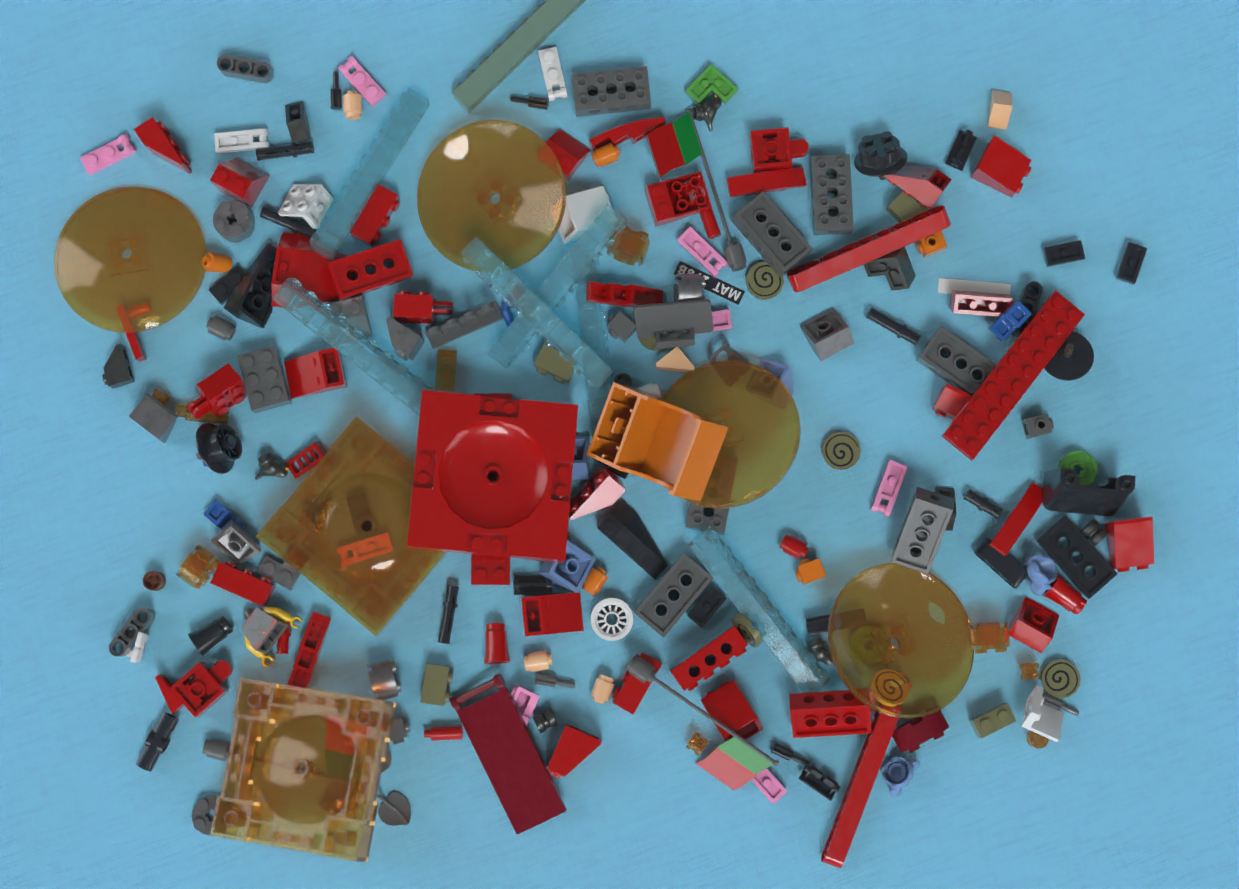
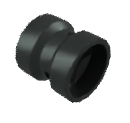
(624, 379)
(1092, 528)
(542, 724)

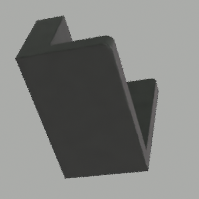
(895, 267)

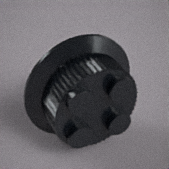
(880, 155)

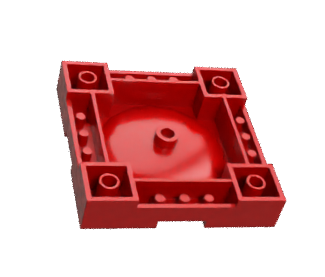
(521, 442)

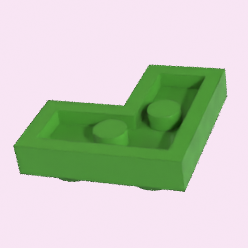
(711, 81)

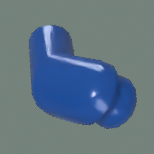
(506, 313)

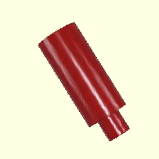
(710, 223)
(444, 733)

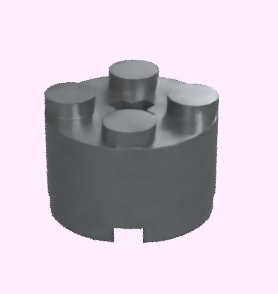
(237, 230)
(688, 287)
(383, 680)

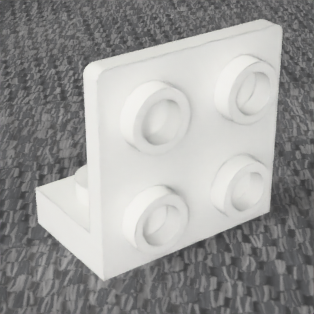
(307, 201)
(1041, 717)

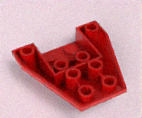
(299, 261)

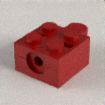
(774, 150)
(418, 308)
(218, 393)
(204, 688)

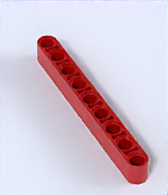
(869, 248)
(858, 790)

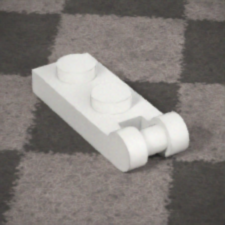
(552, 73)
(240, 140)

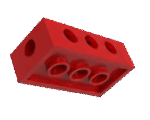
(374, 258)
(737, 646)
(828, 714)

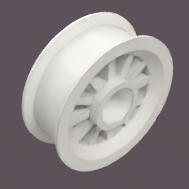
(608, 602)

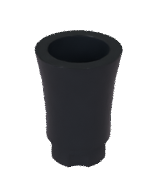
(210, 635)

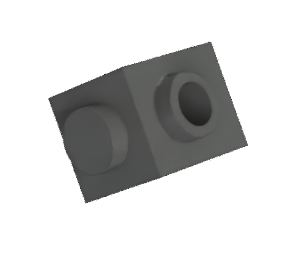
(620, 326)
(1037, 426)
(399, 730)

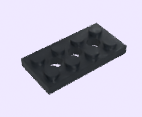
(1063, 557)

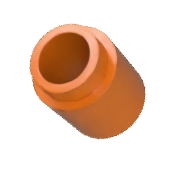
(605, 155)
(217, 262)
(595, 580)

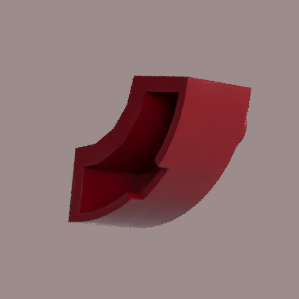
(919, 730)

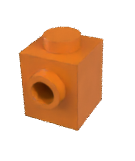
(931, 244)
(809, 571)

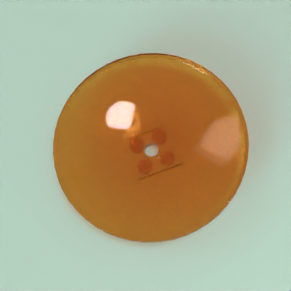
(488, 161)
(135, 290)
(760, 431)
(930, 633)

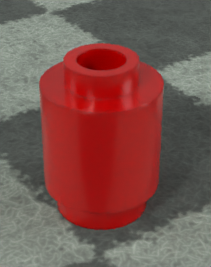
(794, 546)

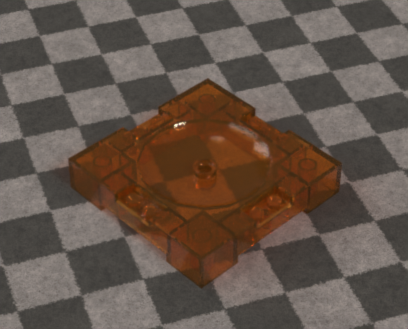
(358, 569)
(329, 804)

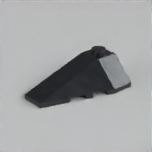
(253, 293)
(630, 535)

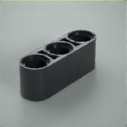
(1031, 301)
(1002, 565)

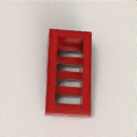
(319, 449)
(171, 699)

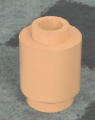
(352, 105)
(537, 661)
(602, 689)

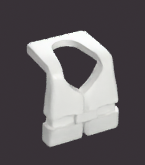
(137, 653)

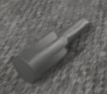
(552, 681)
(1058, 704)

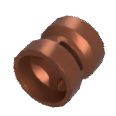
(150, 580)

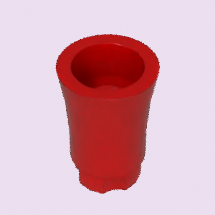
(1065, 596)
(496, 644)

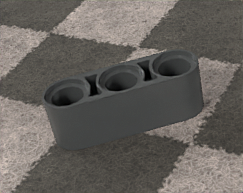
(238, 63)
(123, 637)

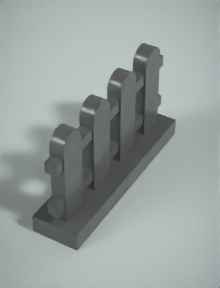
(463, 325)

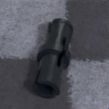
(983, 504)

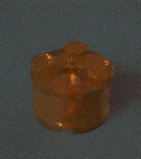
(629, 246)
(198, 566)
(989, 636)

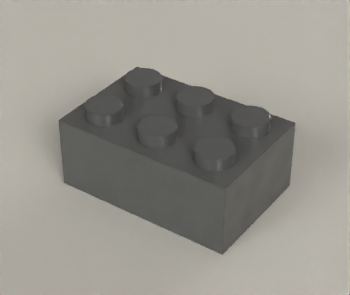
(264, 379)

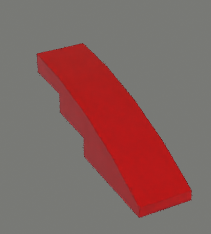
(635, 131)
(766, 182)
(622, 295)
(1018, 519)
(309, 650)

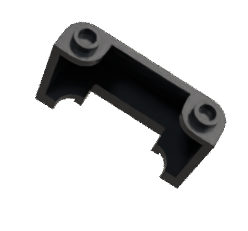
(1064, 494)

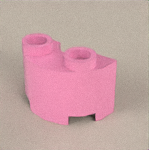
(525, 702)

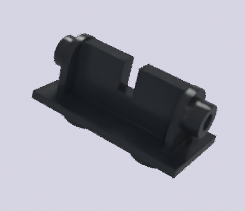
(961, 149)
(532, 585)
(813, 778)

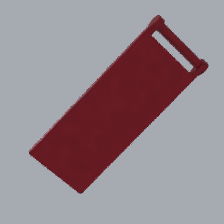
(509, 756)

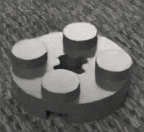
(199, 814)

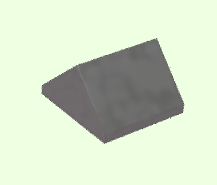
(154, 417)
(236, 543)

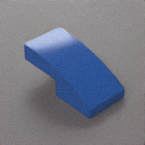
(1010, 320)
(221, 515)

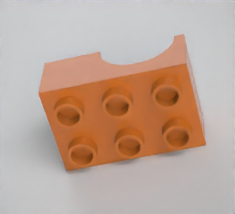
(657, 441)

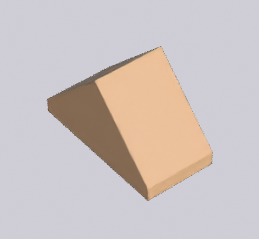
(1000, 110)
(675, 361)

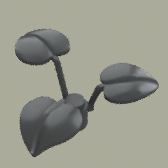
(396, 807)

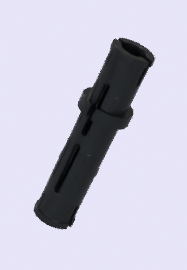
(262, 154)
(295, 225)
(893, 326)
(448, 614)

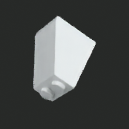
(581, 211)

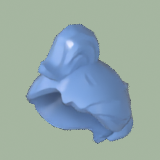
(1041, 572)
(906, 773)

